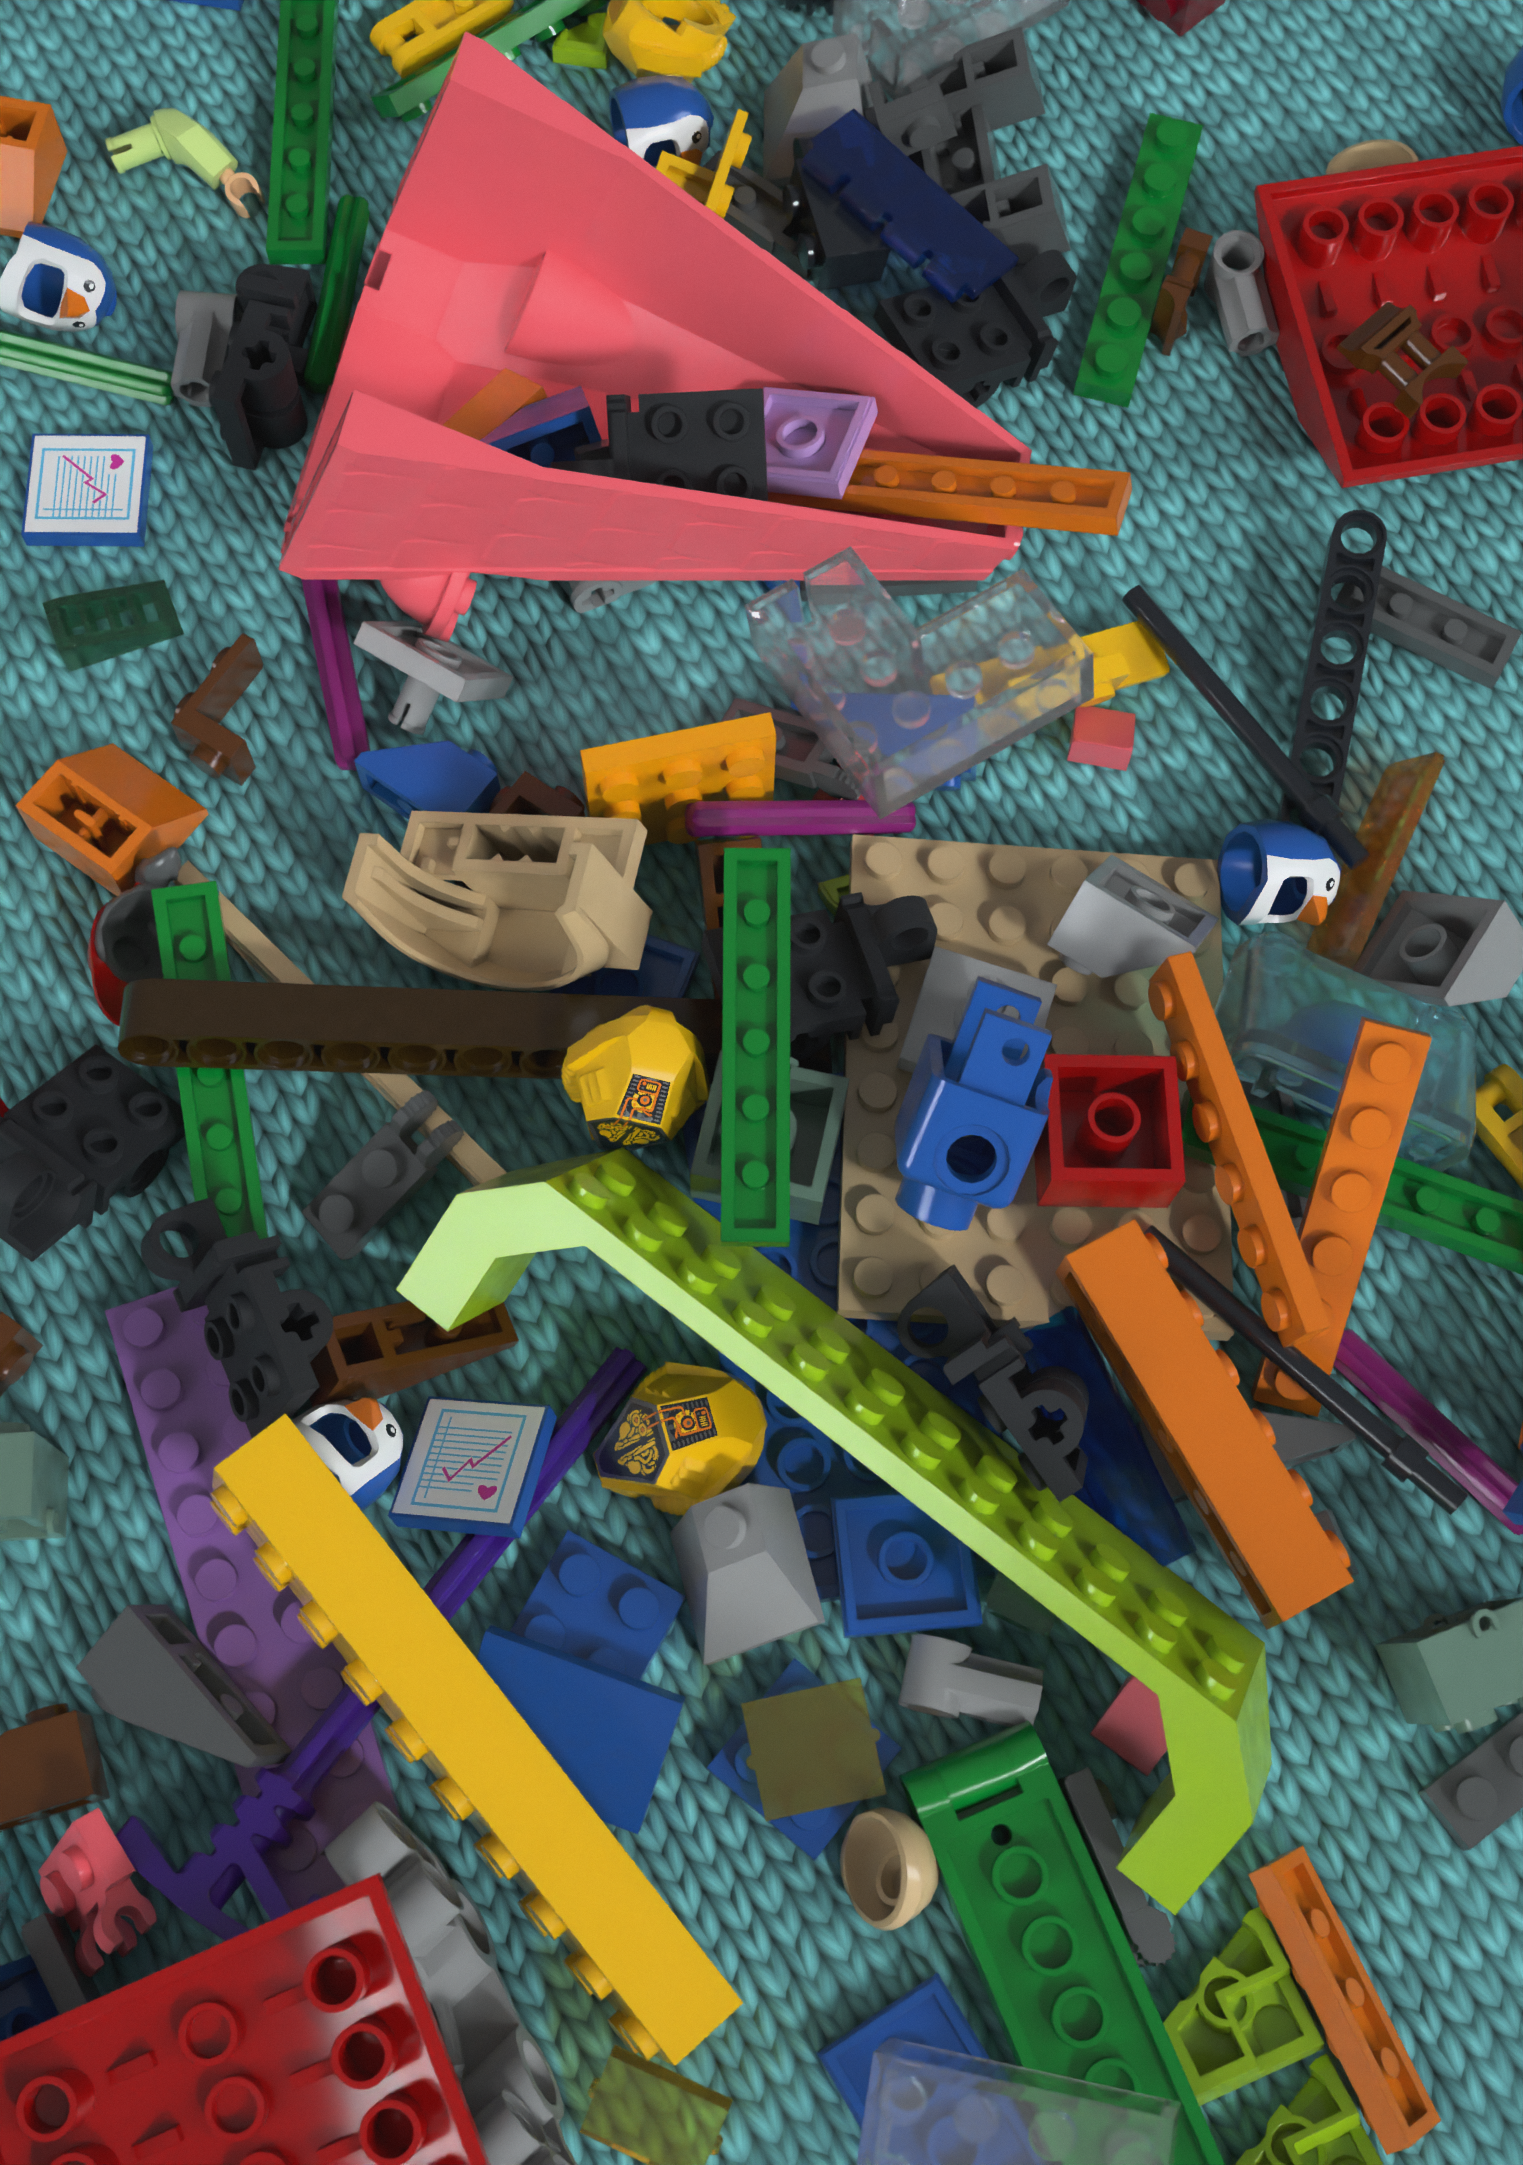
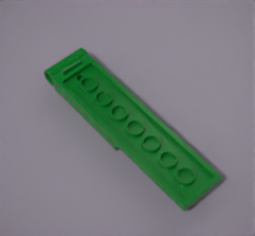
(1046, 1926)

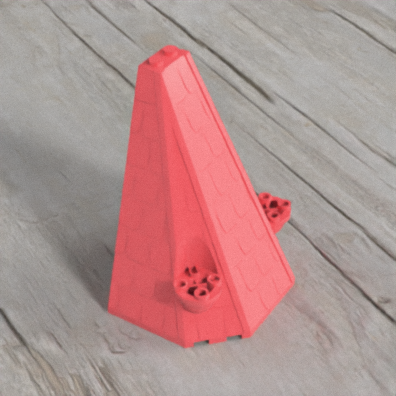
(587, 267)

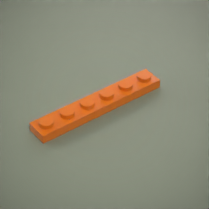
(981, 492)
(1242, 1165)
(1350, 1189)

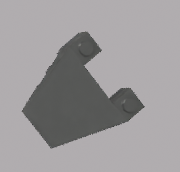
(987, 90)

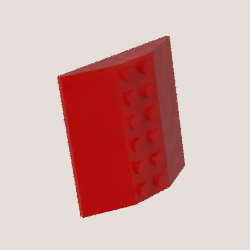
(1415, 236)
(251, 2053)

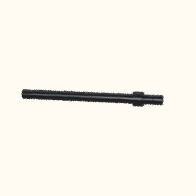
(1317, 812)
(1401, 1456)

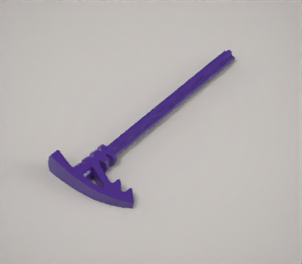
(288, 1790)

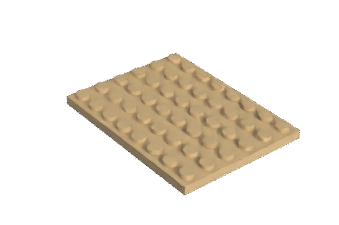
(1003, 911)

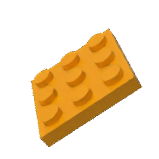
(665, 772)

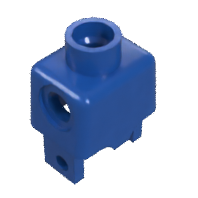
(976, 1090)

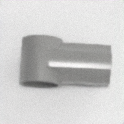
(1241, 293)
(203, 333)
(952, 1681)

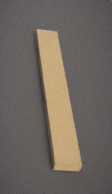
(395, 1088)

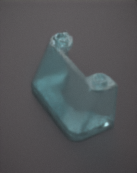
(1294, 1028)

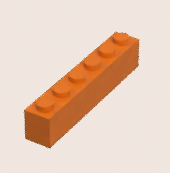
(1204, 1424)

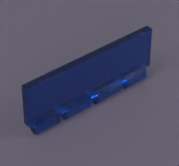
(919, 212)
(1119, 1473)

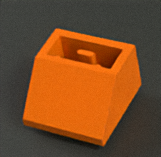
(29, 162)
(108, 814)

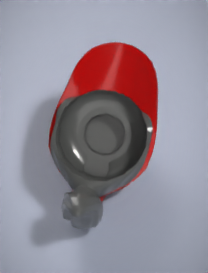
(125, 936)

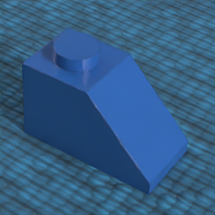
(548, 429)
(429, 778)

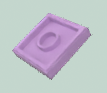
(814, 440)

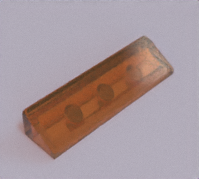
(1385, 835)

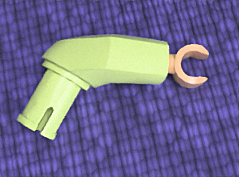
(188, 144)

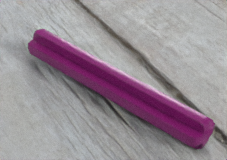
(336, 671)
(793, 818)
(1426, 1425)

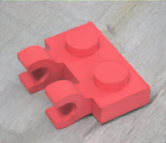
(92, 1886)

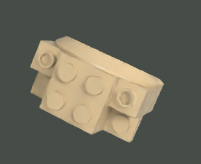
(542, 903)

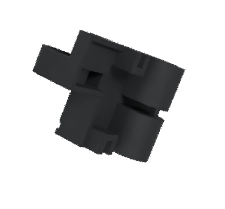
(985, 338)
(265, 363)
(687, 442)
(842, 966)
(79, 1144)
(251, 1325)
(1010, 1392)

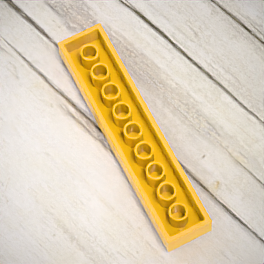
(474, 1743)

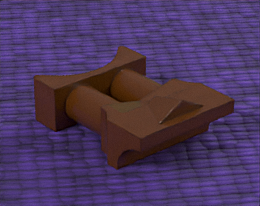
(1170, 312)
(1376, 346)

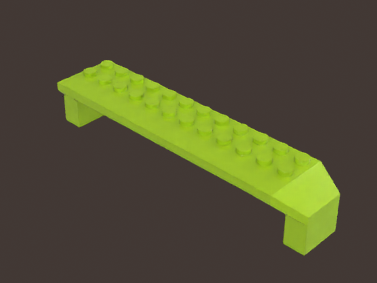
(919, 1443)

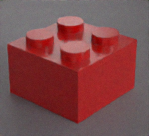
(1110, 1133)

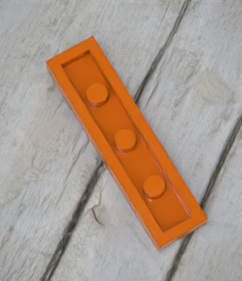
(1344, 2000)

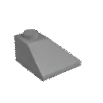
(811, 94)
(1127, 923)
(1446, 949)
(745, 1571)

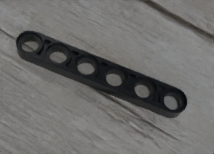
(1332, 678)

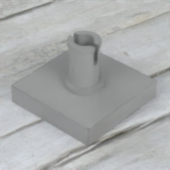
(431, 670)
(947, 992)

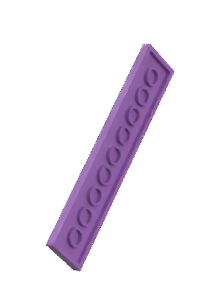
(237, 1614)

